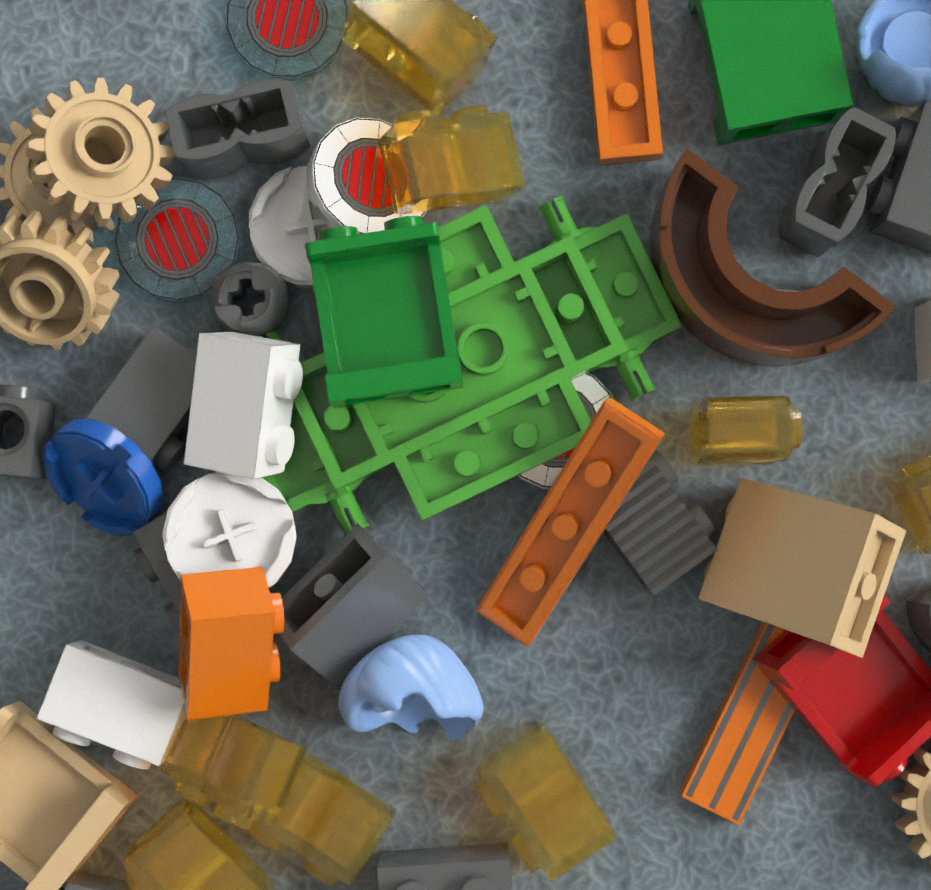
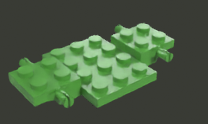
(519, 344)

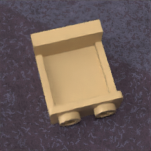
(803, 564)
(51, 801)

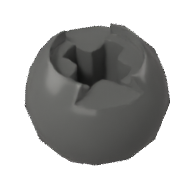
(232, 286)

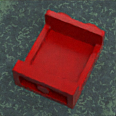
(859, 708)

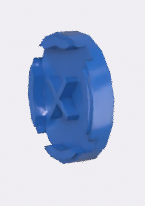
(103, 476)

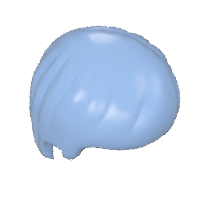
(896, 50)
(411, 683)

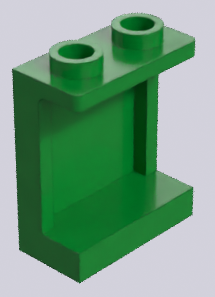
(773, 66)
(384, 312)

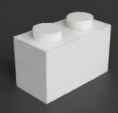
(243, 404)
(114, 704)

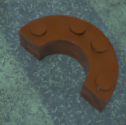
(726, 305)

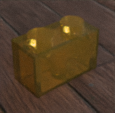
(421, 46)

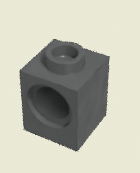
(38, 418)

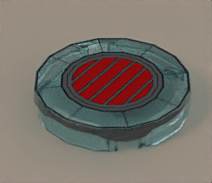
(287, 36)
(179, 242)

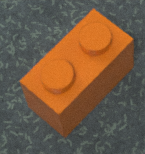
(228, 642)

